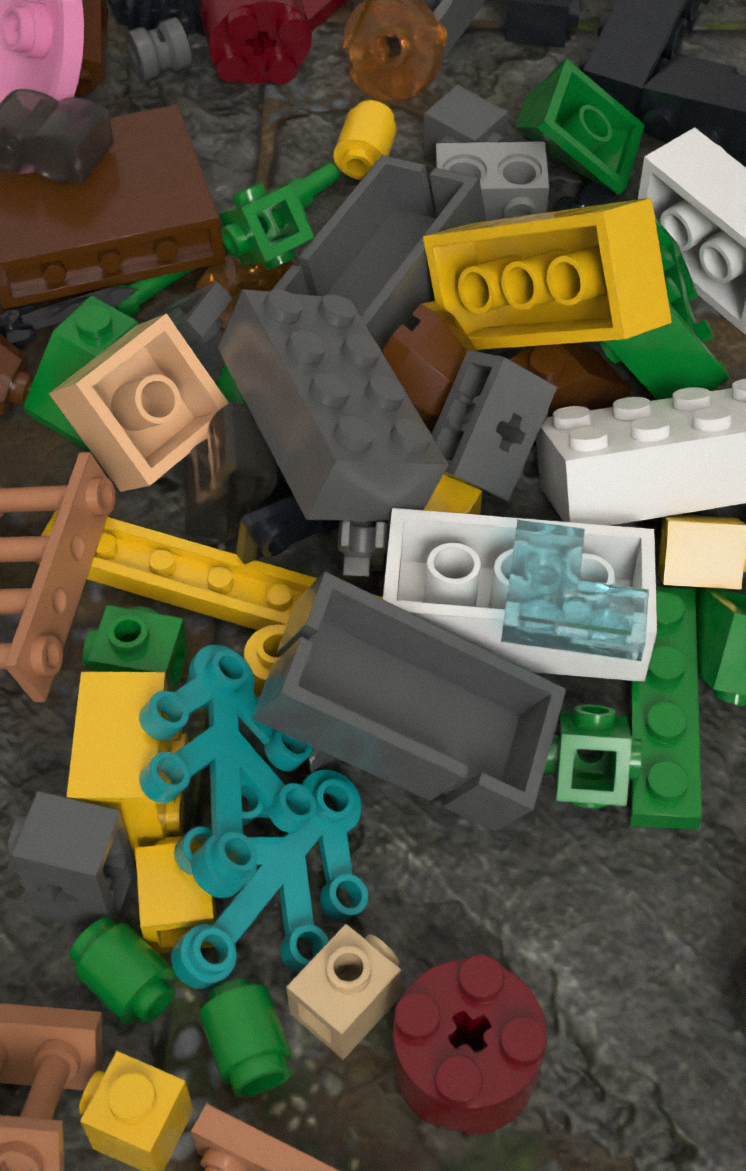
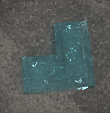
(558, 610)

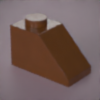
(577, 372)

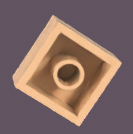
(141, 403)

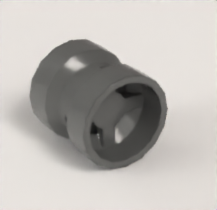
(158, 49)

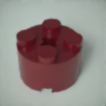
(256, 38)
(478, 1005)

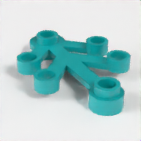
(224, 686)
(281, 867)

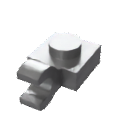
(363, 550)

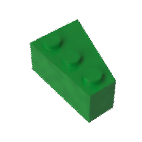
(674, 353)

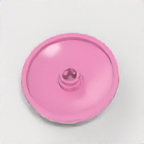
(41, 46)

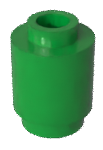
(123, 971)
(246, 1037)

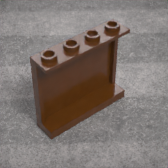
(128, 222)

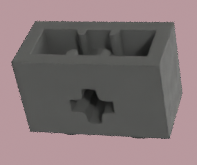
(491, 422)
(73, 860)

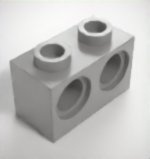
(509, 173)

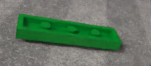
(667, 720)

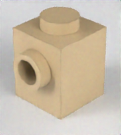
(345, 989)

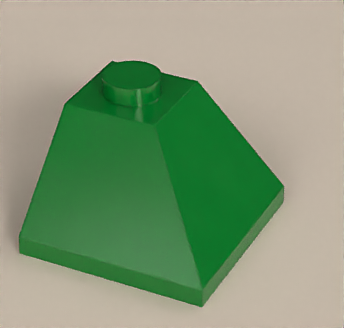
(582, 127)
(70, 347)

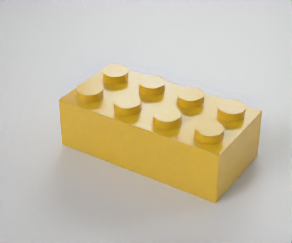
(553, 276)

